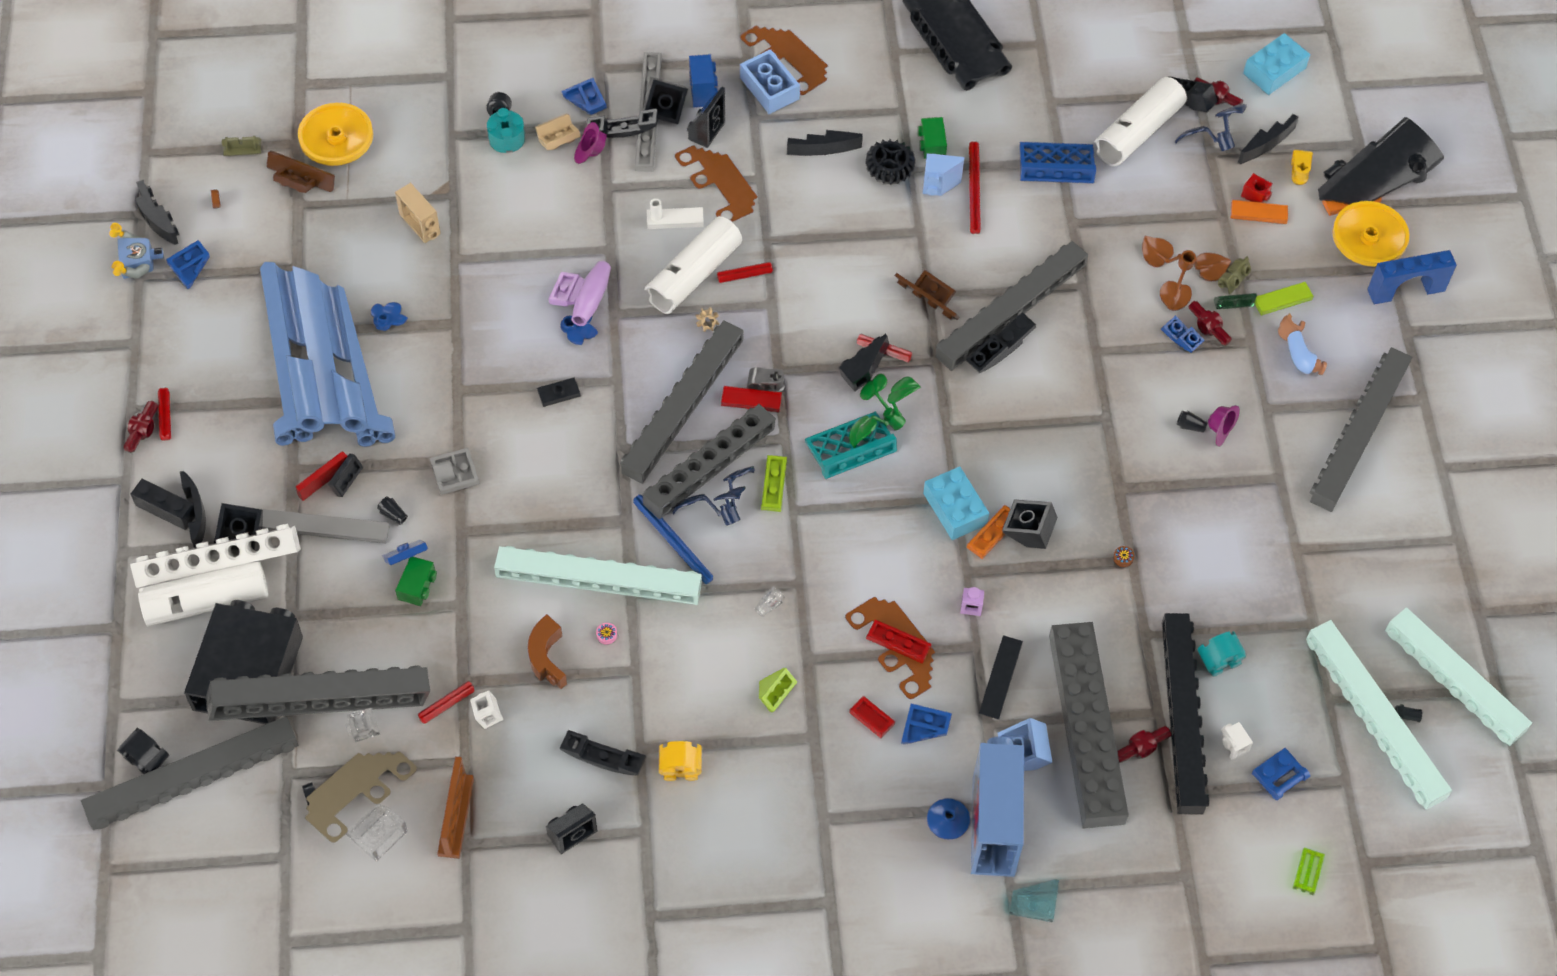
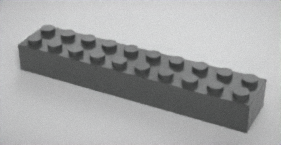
(317, 693)
(1088, 725)

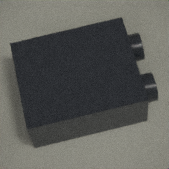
(243, 644)

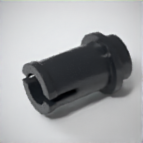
(1338, 164)
(1409, 713)

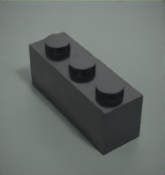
(163, 504)

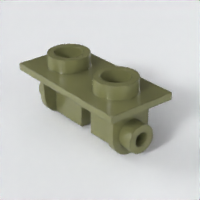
(242, 146)
(1238, 271)

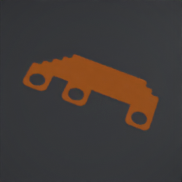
(798, 54)
(726, 176)
(893, 615)

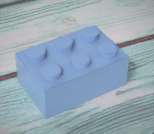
(769, 81)

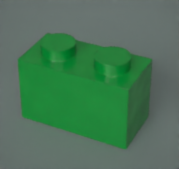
(932, 136)
(416, 581)

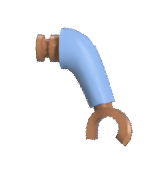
(1302, 358)

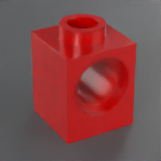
(1257, 189)

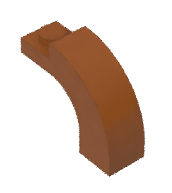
(541, 639)

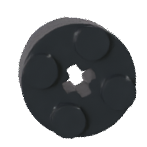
(143, 751)

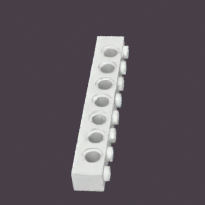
(145, 576)

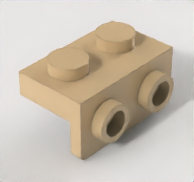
(557, 132)

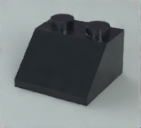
(665, 97)
(238, 520)
(1030, 523)
(572, 827)

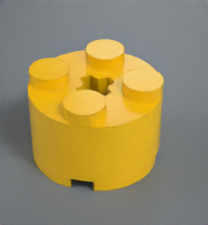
(680, 760)

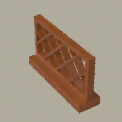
(456, 812)

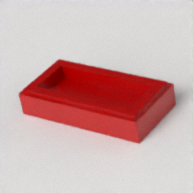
(872, 717)

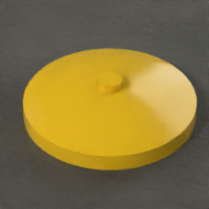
(335, 134)
(1370, 233)

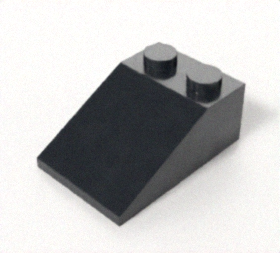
(708, 120)

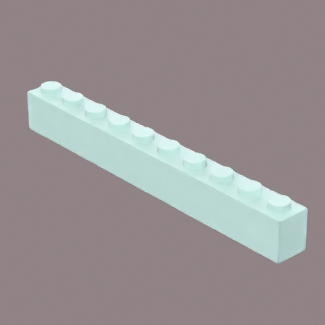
(598, 575)
(1379, 715)

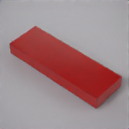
(750, 398)
(320, 477)
(898, 641)

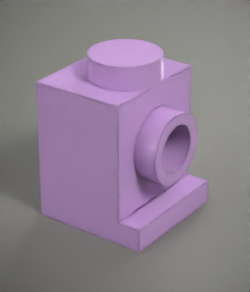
(973, 597)

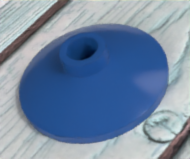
(943, 826)

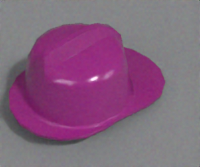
(590, 144)
(1223, 421)

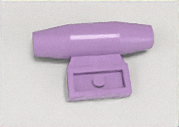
(582, 292)

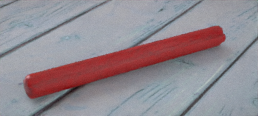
(974, 185)

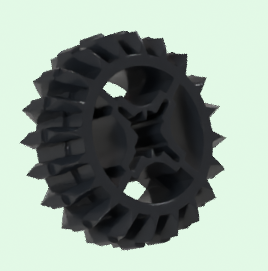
(889, 167)

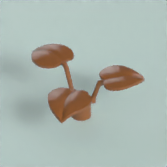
(1177, 295)

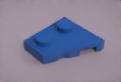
(586, 96)
(189, 262)
(925, 724)

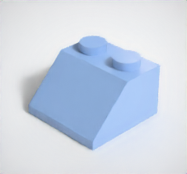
(942, 173)
(1035, 739)

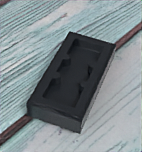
(558, 392)
(345, 475)

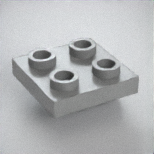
(454, 471)

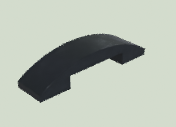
(626, 126)
(198, 527)
(602, 755)

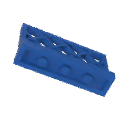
(1057, 170)

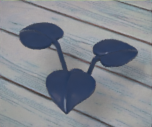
(1224, 137)
(728, 510)

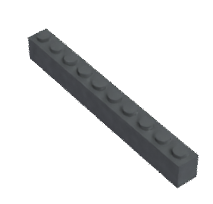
(1015, 300)
(681, 402)
(1360, 430)
(189, 773)

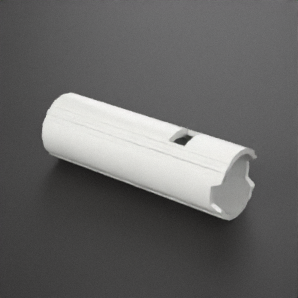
(1140, 121)
(693, 264)
(201, 592)

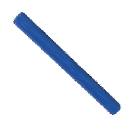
(675, 541)

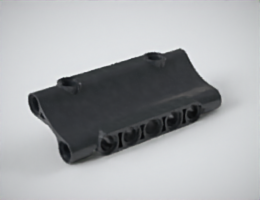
(959, 39)

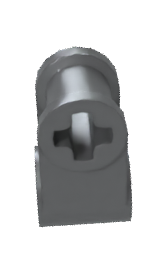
(766, 379)

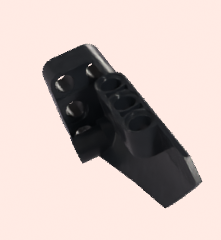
(1384, 165)

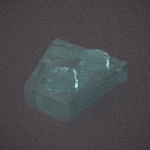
(1035, 901)

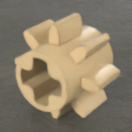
(707, 325)

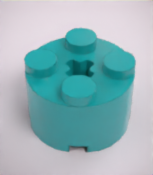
(506, 131)
(1222, 652)

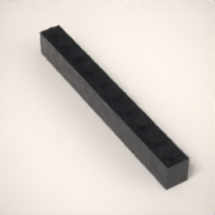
(1183, 714)

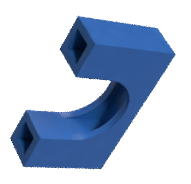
(1433, 267)

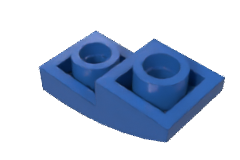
(1181, 335)

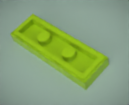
(1283, 298)
(774, 483)

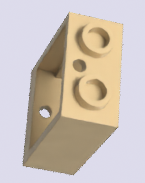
(418, 212)

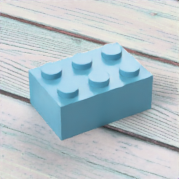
(1276, 63)
(956, 503)

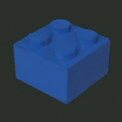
(702, 79)

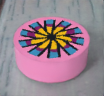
(606, 633)

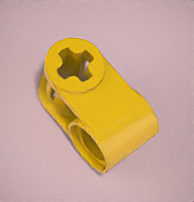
(1301, 166)

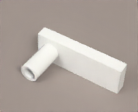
(673, 218)

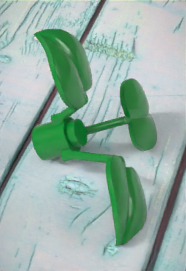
(892, 416)

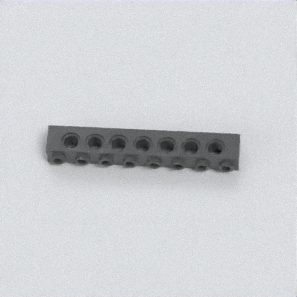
(706, 469)

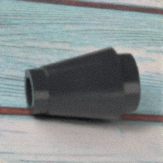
(1190, 421)
(391, 510)

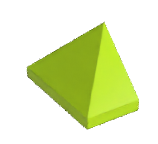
(775, 688)

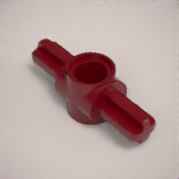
(1222, 93)
(1210, 323)
(140, 426)
(1143, 743)

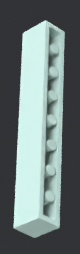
(1458, 677)

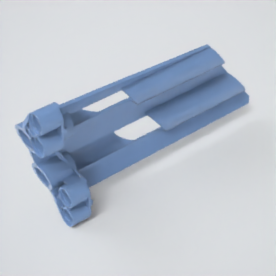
(311, 389)

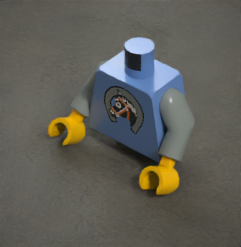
(134, 254)

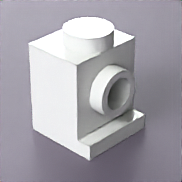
(486, 709)
(1236, 740)

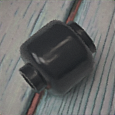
(497, 101)

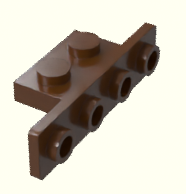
(298, 174)
(933, 290)

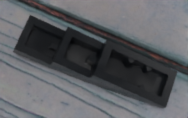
(1265, 141)
(827, 144)
(1000, 677)

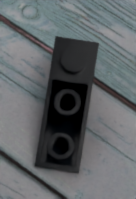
(1199, 94)
(863, 365)

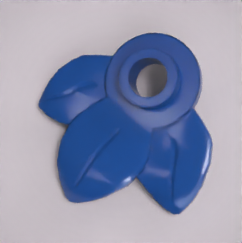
(387, 315)
(575, 333)

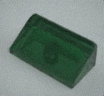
(1235, 301)

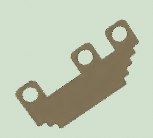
(348, 782)

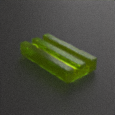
(1304, 887)

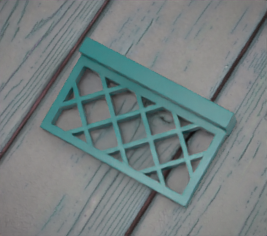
(855, 456)

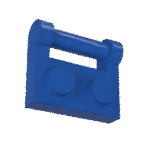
(1278, 767)

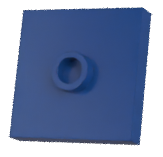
(404, 552)

